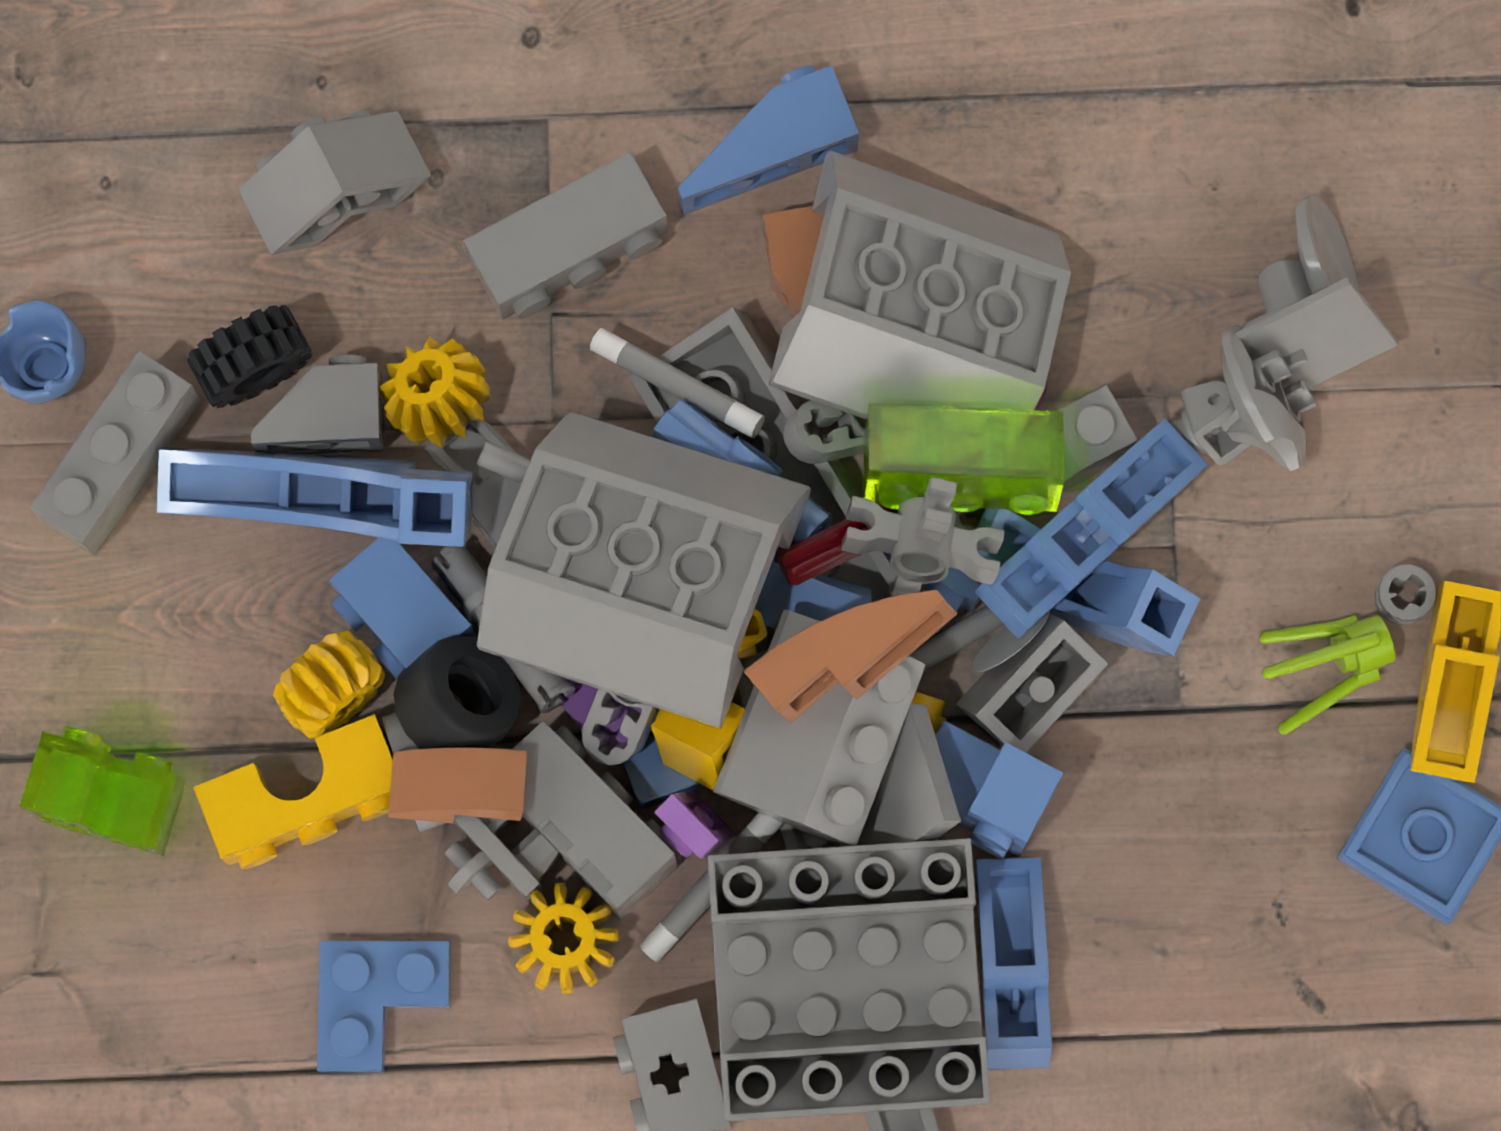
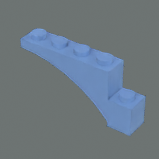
(319, 491)

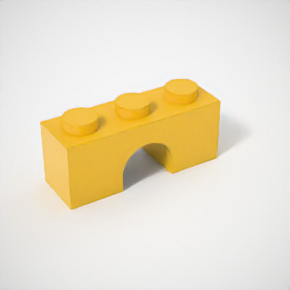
(252, 822)

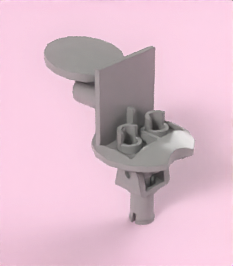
(1310, 333)

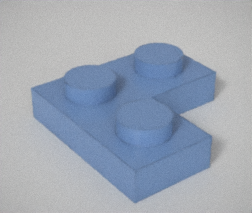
(359, 985)

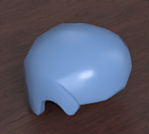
(40, 353)

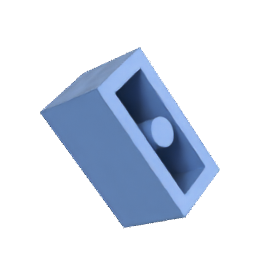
(395, 604)

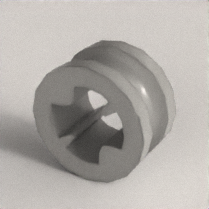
(1412, 612)

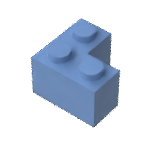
(995, 789)

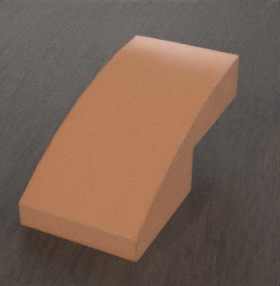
(457, 781)

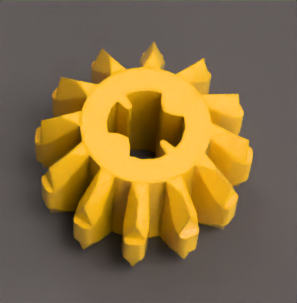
(435, 392)
(328, 684)
(544, 947)

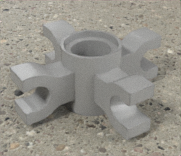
(923, 539)

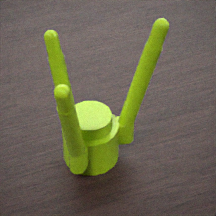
(1357, 648)

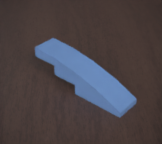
(1091, 528)

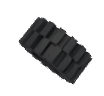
(249, 356)

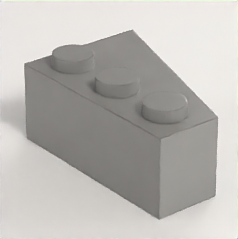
(591, 821)

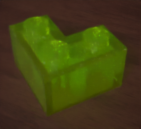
(93, 793)

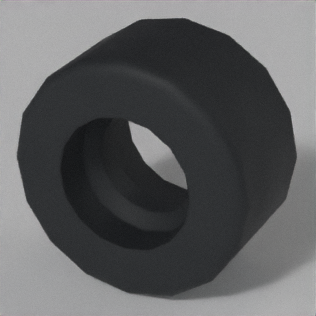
(476, 677)

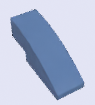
(1013, 963)

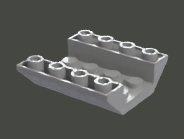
(921, 299)
(635, 566)
(847, 980)

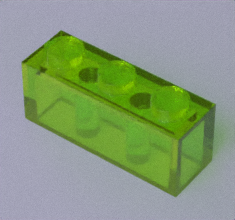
(992, 454)

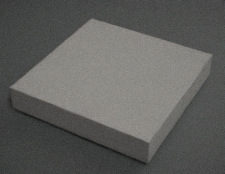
(915, 791)

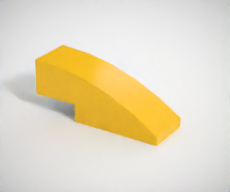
(1457, 681)

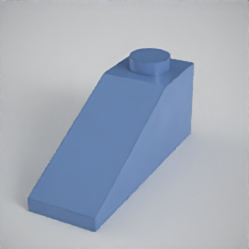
(777, 138)

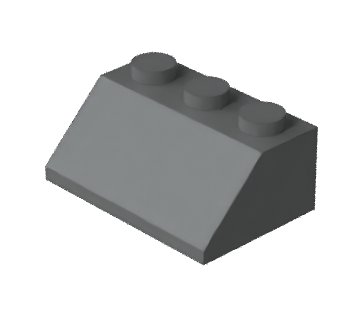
(828, 760)

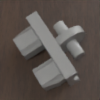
(521, 866)

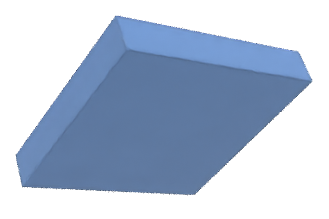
(1424, 839)

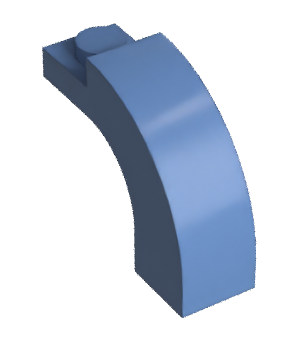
(1112, 602)

